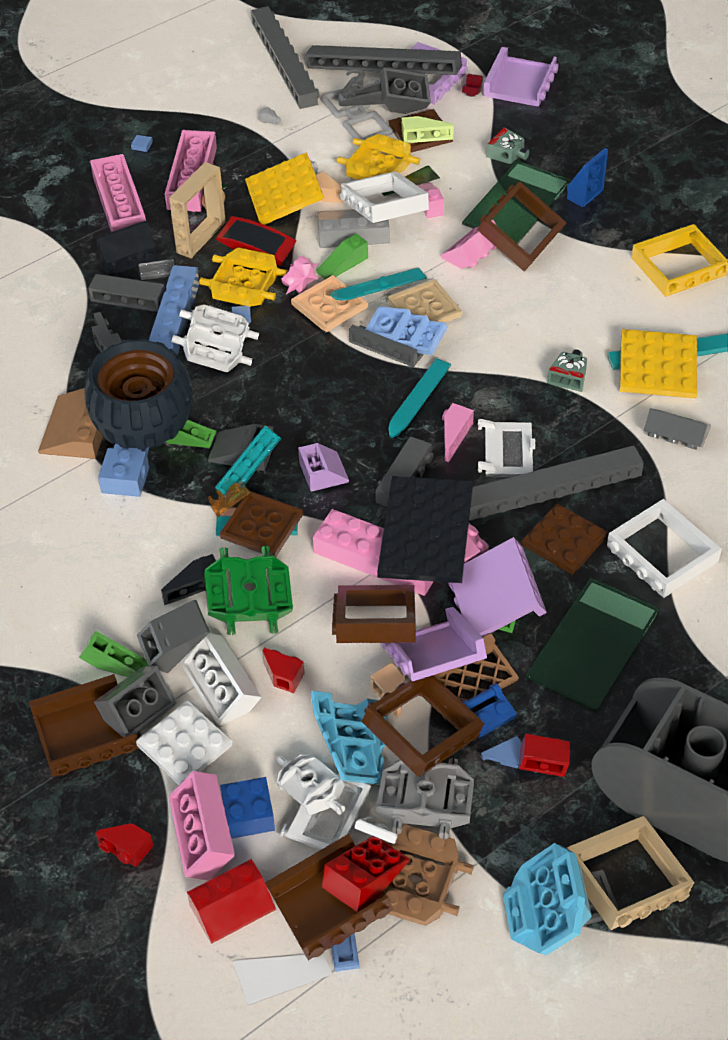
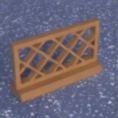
(490, 646)

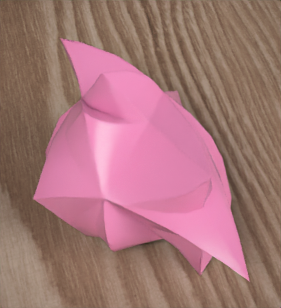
(300, 274)

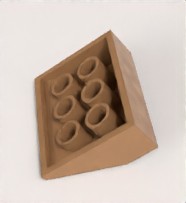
(71, 429)

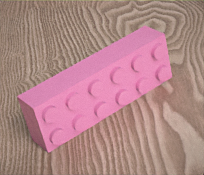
(192, 152)
(117, 192)
(356, 546)

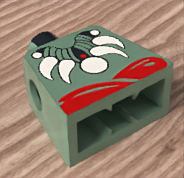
(507, 147)
(568, 370)

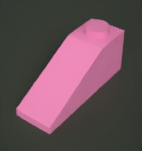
(436, 200)
(456, 426)

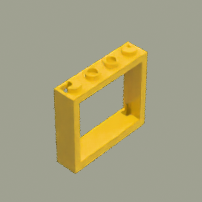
(674, 240)

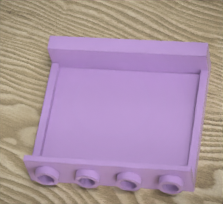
(519, 79)
(497, 588)
(438, 648)

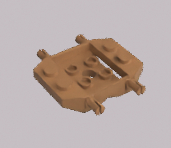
(424, 900)

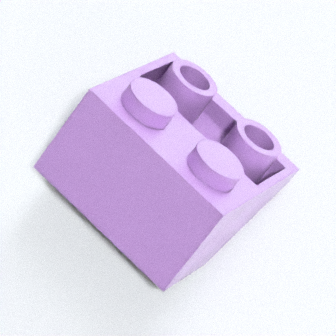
(321, 467)

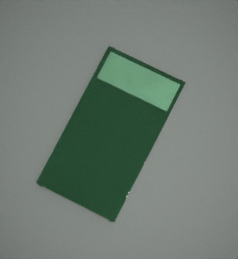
(515, 217)
(593, 643)

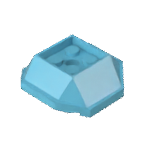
(547, 900)

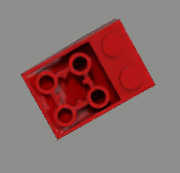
(363, 872)

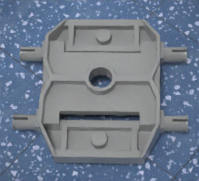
(428, 806)

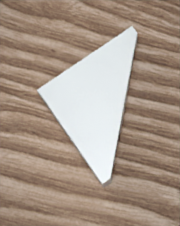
(377, 829)

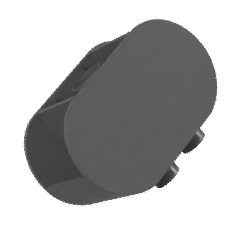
(671, 763)

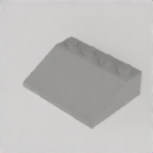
(342, 224)

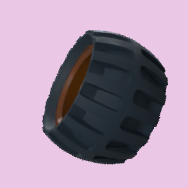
(138, 394)

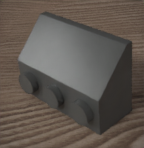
(676, 428)
(136, 701)

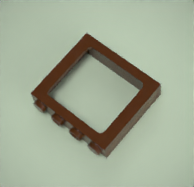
(374, 629)
(444, 702)

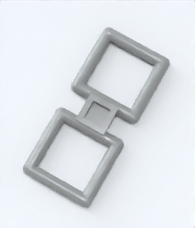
(356, 115)

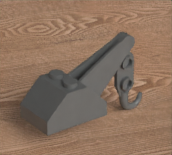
(397, 89)

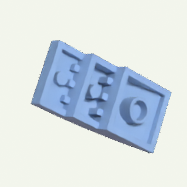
(407, 328)

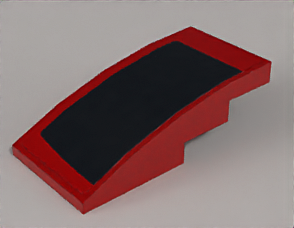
(256, 237)

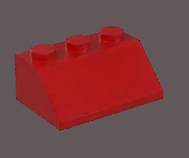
(231, 901)

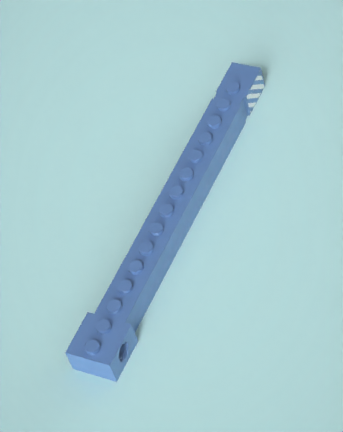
(123, 468)

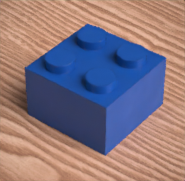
(248, 807)

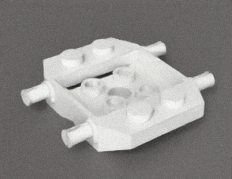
(232, 331)

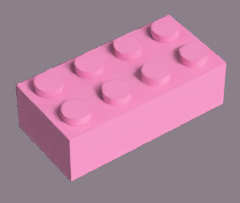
(201, 826)

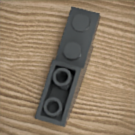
(101, 334)

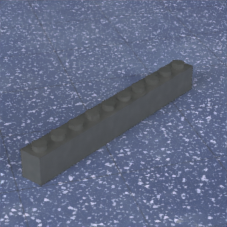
(285, 58)
(375, 59)
(555, 482)

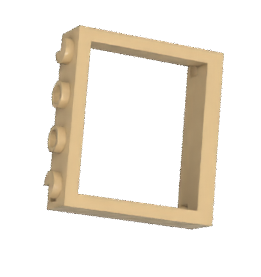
(209, 178)
(659, 852)

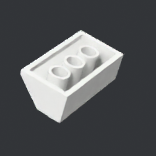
(220, 679)

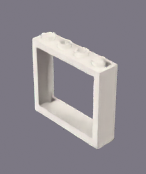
(413, 199)
(683, 528)

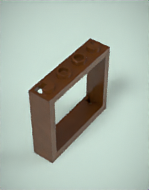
(504, 242)

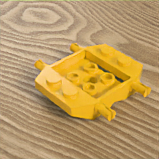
(365, 159)
(227, 281)

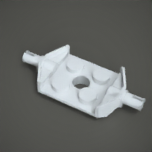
(318, 793)

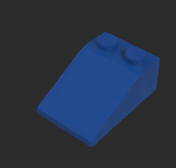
(589, 180)

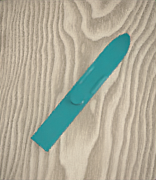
(379, 284)
(418, 397)

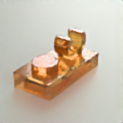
(233, 495)

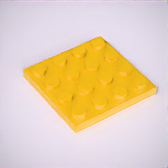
(284, 188)
(658, 363)

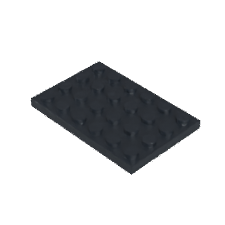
(426, 529)

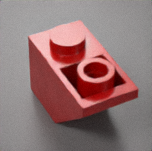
(283, 669)
(126, 842)

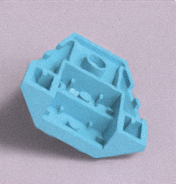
(350, 742)

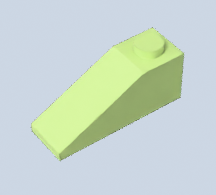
(425, 129)

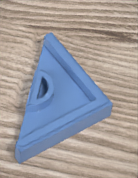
(506, 753)

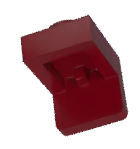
(473, 85)

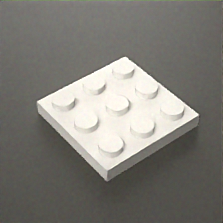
(184, 742)

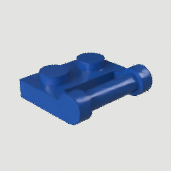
(494, 714)

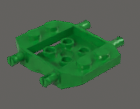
(248, 604)

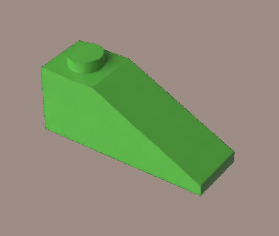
(344, 257)
(194, 435)
(111, 656)

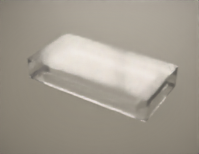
(156, 269)

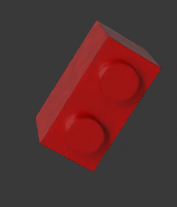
(544, 755)

